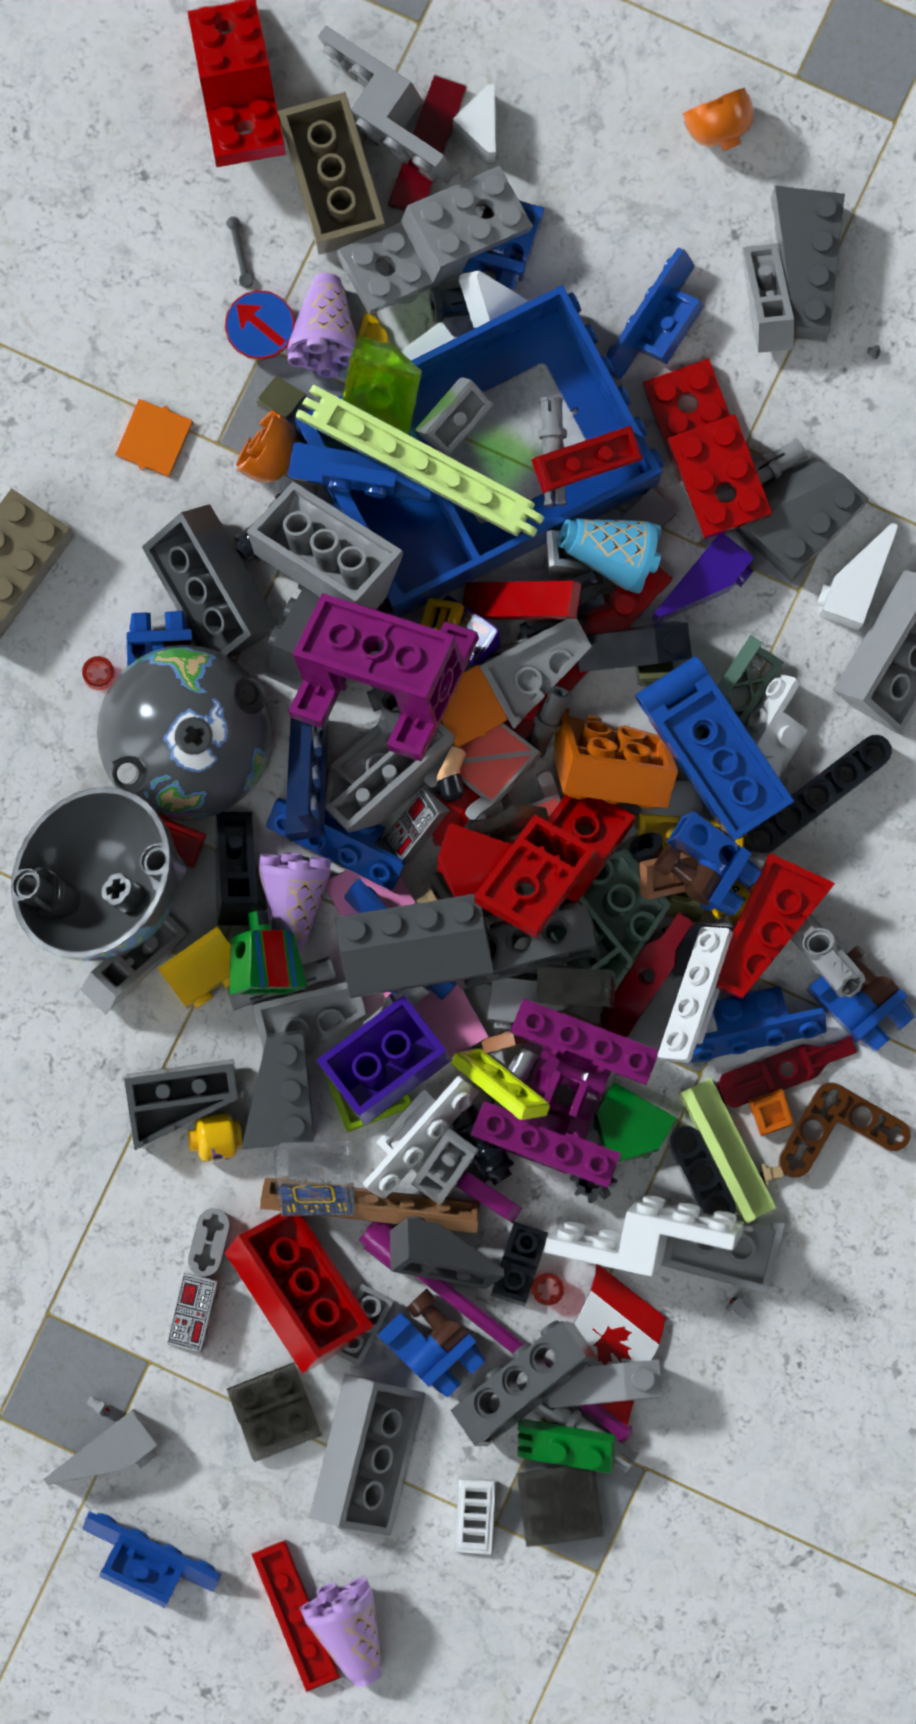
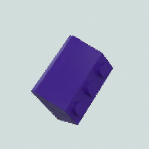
(384, 1060)

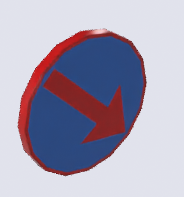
(259, 324)

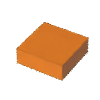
(771, 1112)

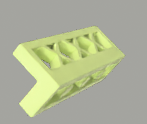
(728, 1150)

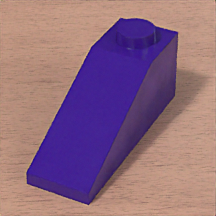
(711, 576)

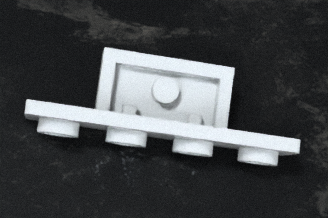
(774, 730)
(696, 996)
(416, 1132)

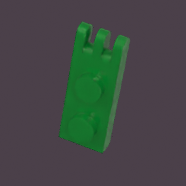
(566, 1446)

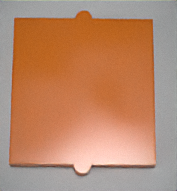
(154, 438)
(472, 708)

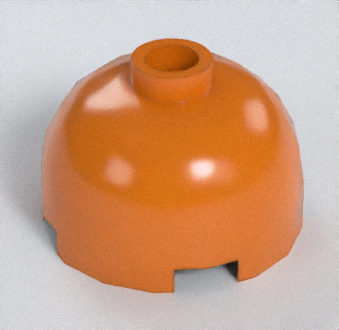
(721, 120)
(270, 451)

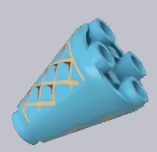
(614, 548)

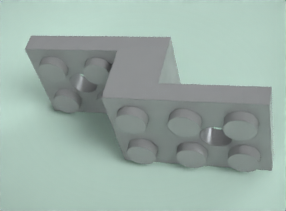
(385, 106)
(434, 240)

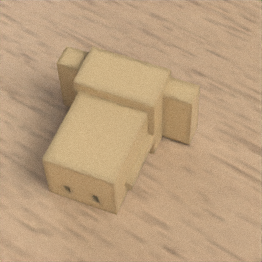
(429, 896)
(770, 1173)

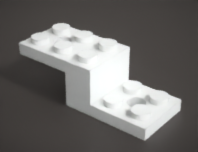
(644, 1235)

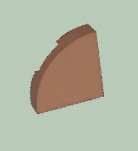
(502, 1042)

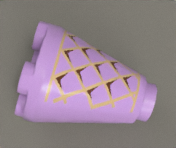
(323, 329)
(293, 891)
(347, 1628)

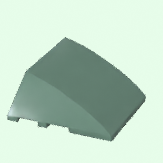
(619, 915)

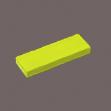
(500, 1084)

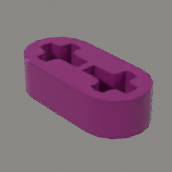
(489, 1197)

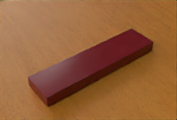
(433, 128)

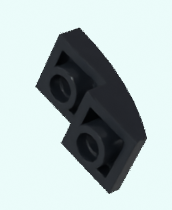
(520, 1263)

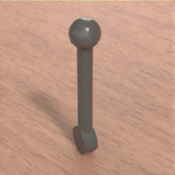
(245, 279)

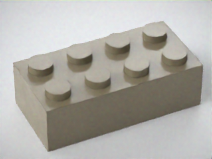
(331, 172)
(28, 550)

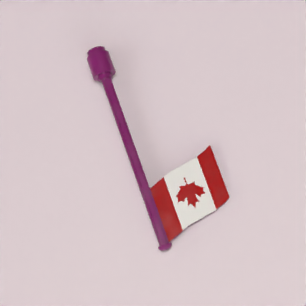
(611, 1320)

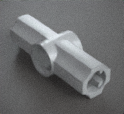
(828, 958)

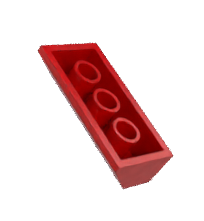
(298, 1289)

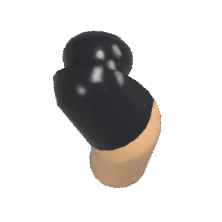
(449, 775)

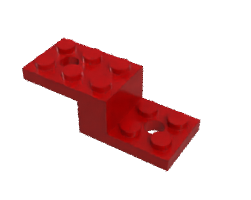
(236, 82)
(706, 449)
(553, 861)

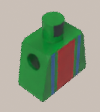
(265, 960)

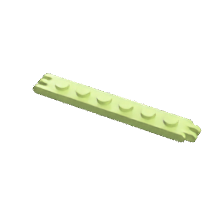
(419, 463)

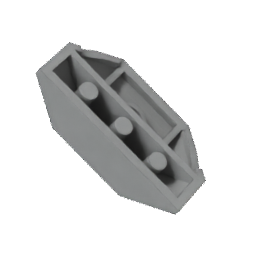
(374, 782)

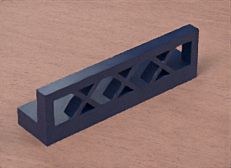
(306, 780)

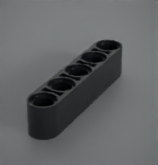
(833, 787)

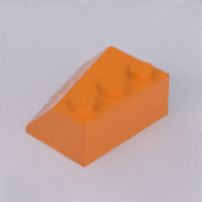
(613, 763)

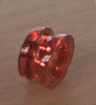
(100, 684)
(553, 1299)

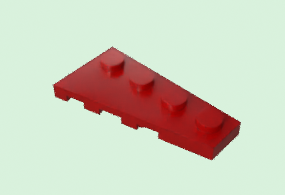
(771, 917)

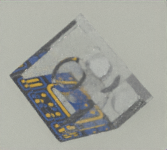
(314, 1178)

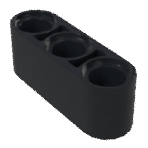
(700, 1156)

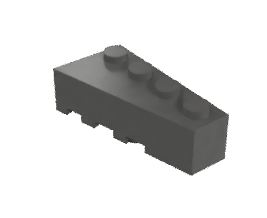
(808, 244)

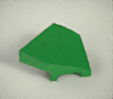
(631, 1124)

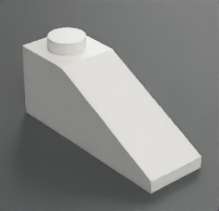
(854, 586)

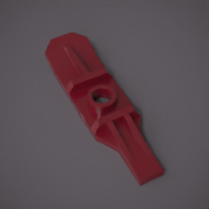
(636, 993)
(765, 1075)

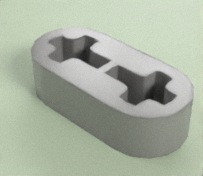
(200, 1240)

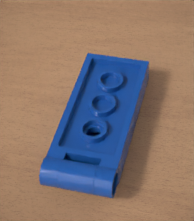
(727, 764)

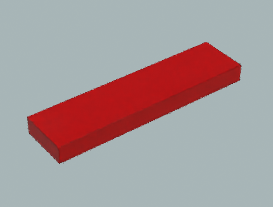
(523, 599)
(286, 1597)

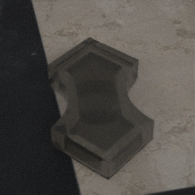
(509, 823)

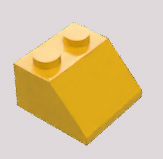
(199, 969)

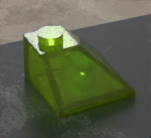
(382, 383)

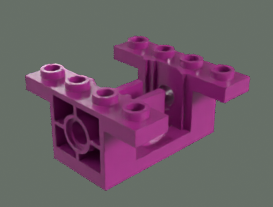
(385, 653)
(575, 1057)

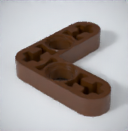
(843, 1115)

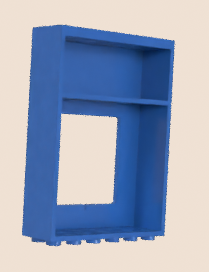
(447, 543)

